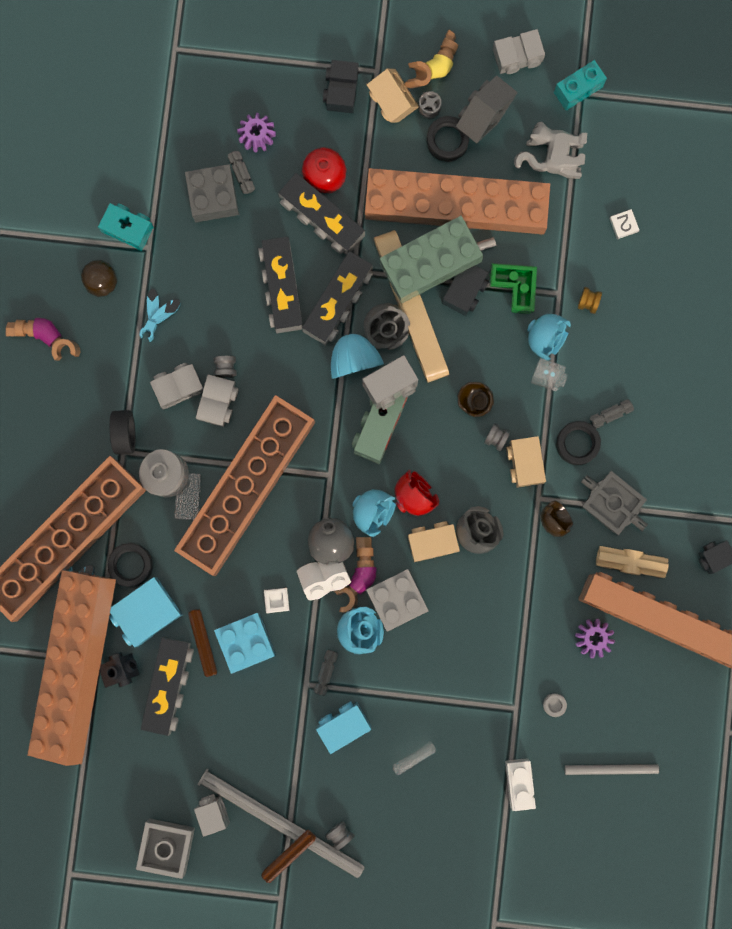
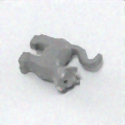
(557, 158)

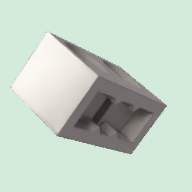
(211, 815)

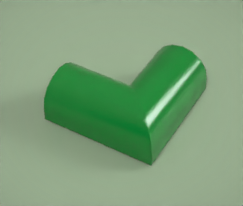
(521, 281)

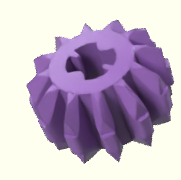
(262, 126)
(598, 646)

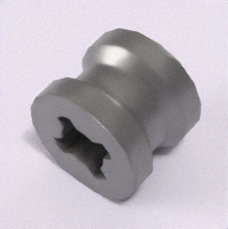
(431, 100)
(225, 366)
(497, 437)
(340, 835)

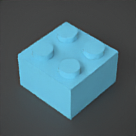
(245, 642)
(344, 727)

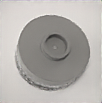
(163, 473)

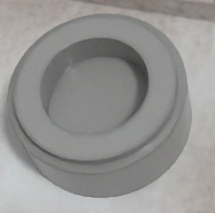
(554, 705)

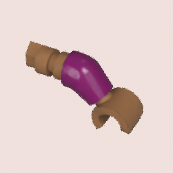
(45, 331)
(364, 573)

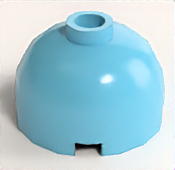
(547, 334)
(372, 510)
(360, 630)

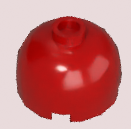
(324, 170)
(414, 494)

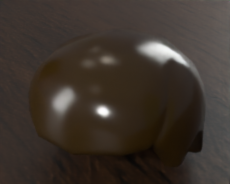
(98, 278)
(475, 399)
(556, 519)

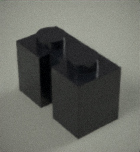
(342, 86)
(464, 290)

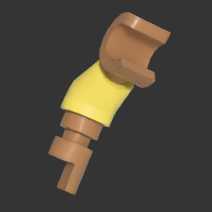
(436, 67)

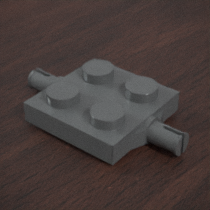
(614, 503)

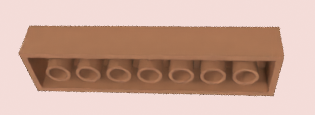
(441, 198)
(245, 486)
(66, 536)
(658, 617)
(71, 668)

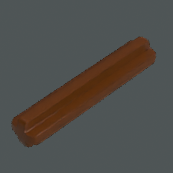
(202, 642)
(288, 856)

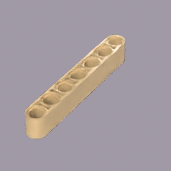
(420, 327)

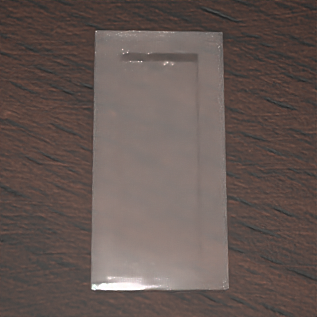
(188, 499)
(414, 758)

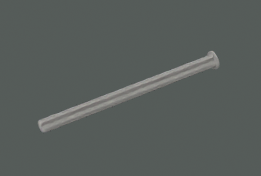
(279, 823)

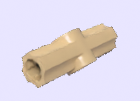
(632, 562)

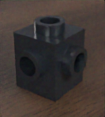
(119, 670)

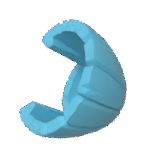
(353, 354)

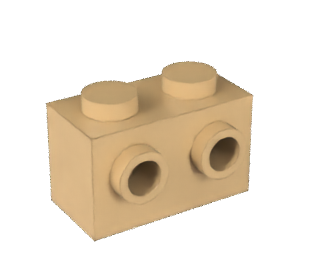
(392, 96)
(526, 461)
(433, 542)

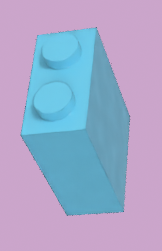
(144, 612)

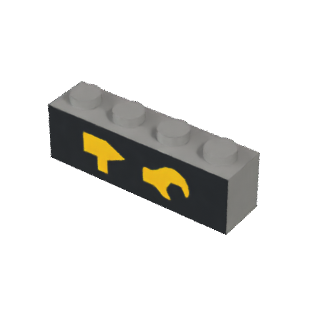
(321, 214)
(282, 285)
(337, 298)
(166, 686)

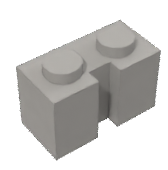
(519, 52)

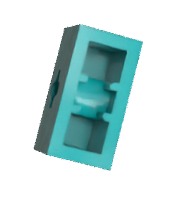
(580, 85)
(133, 236)

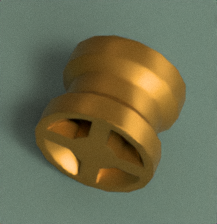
(589, 300)

